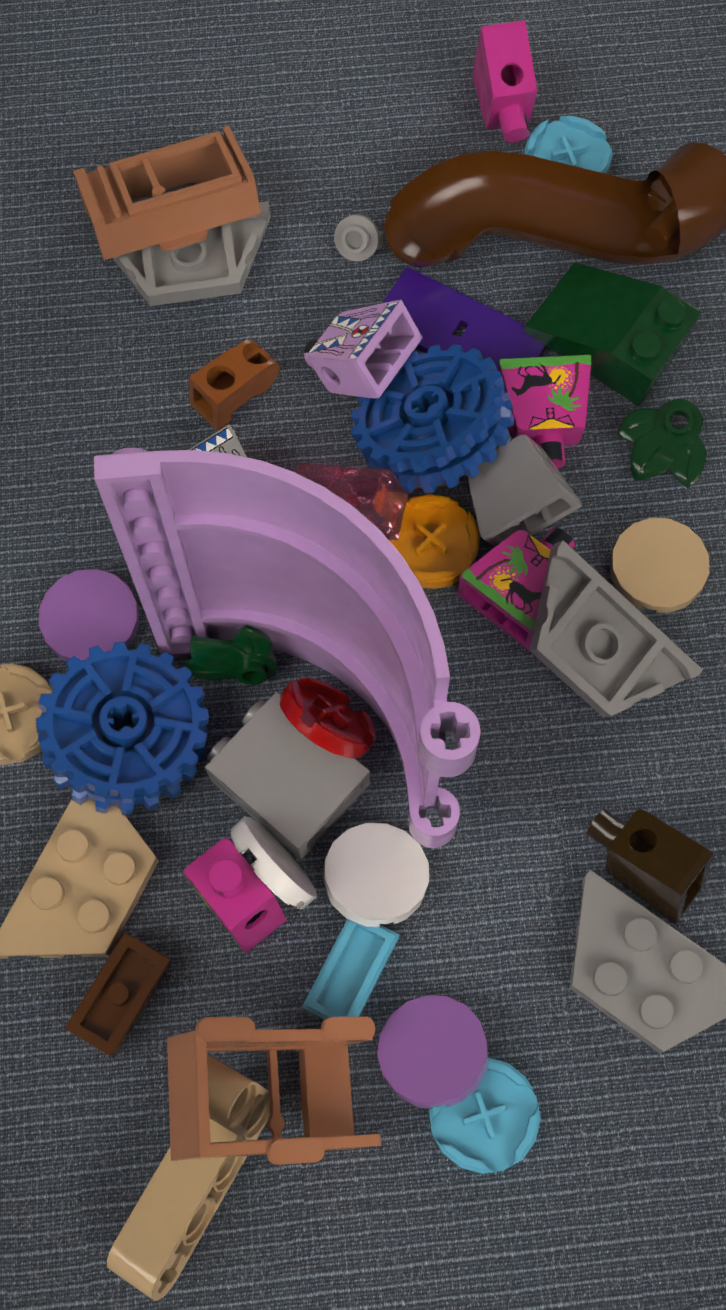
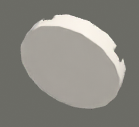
(273, 863)
(376, 874)

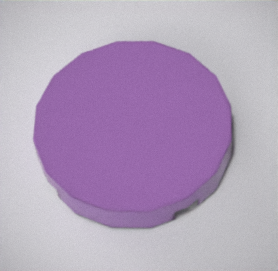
(87, 612)
(433, 1051)

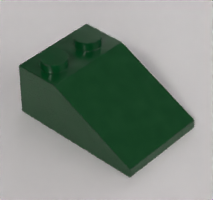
(619, 321)

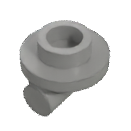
(357, 237)

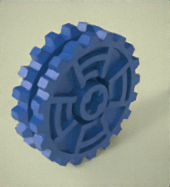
(435, 419)
(130, 763)

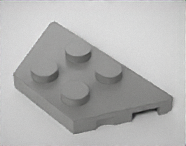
(200, 269)
(601, 639)
(643, 969)

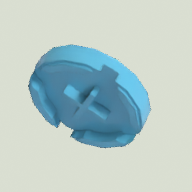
(571, 142)
(492, 1124)

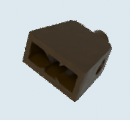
(653, 860)

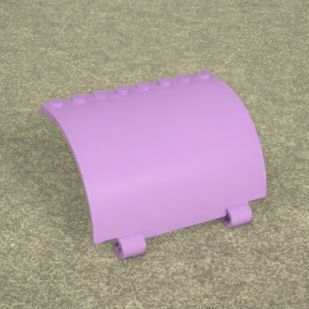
(260, 546)

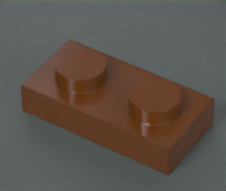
(119, 995)

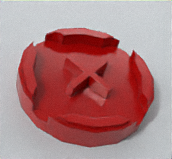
(325, 719)

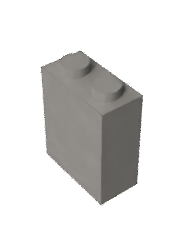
(285, 777)

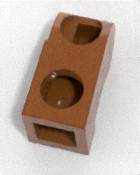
(231, 382)

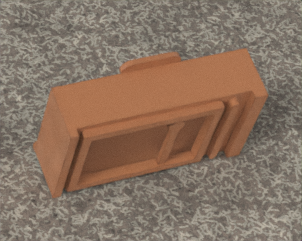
(175, 219)
(323, 1083)

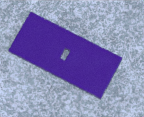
(441, 311)

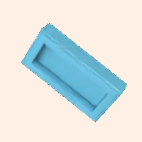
(350, 971)

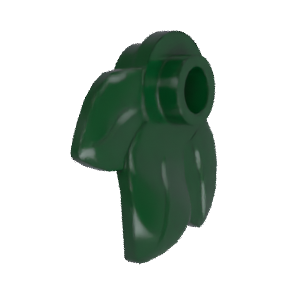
(662, 446)
(244, 658)

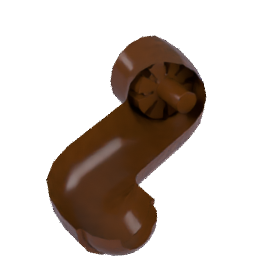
(561, 207)

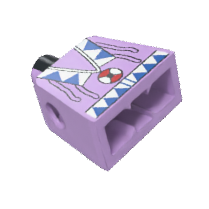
(364, 349)

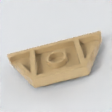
(80, 887)

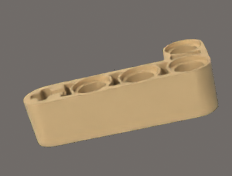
(188, 1192)

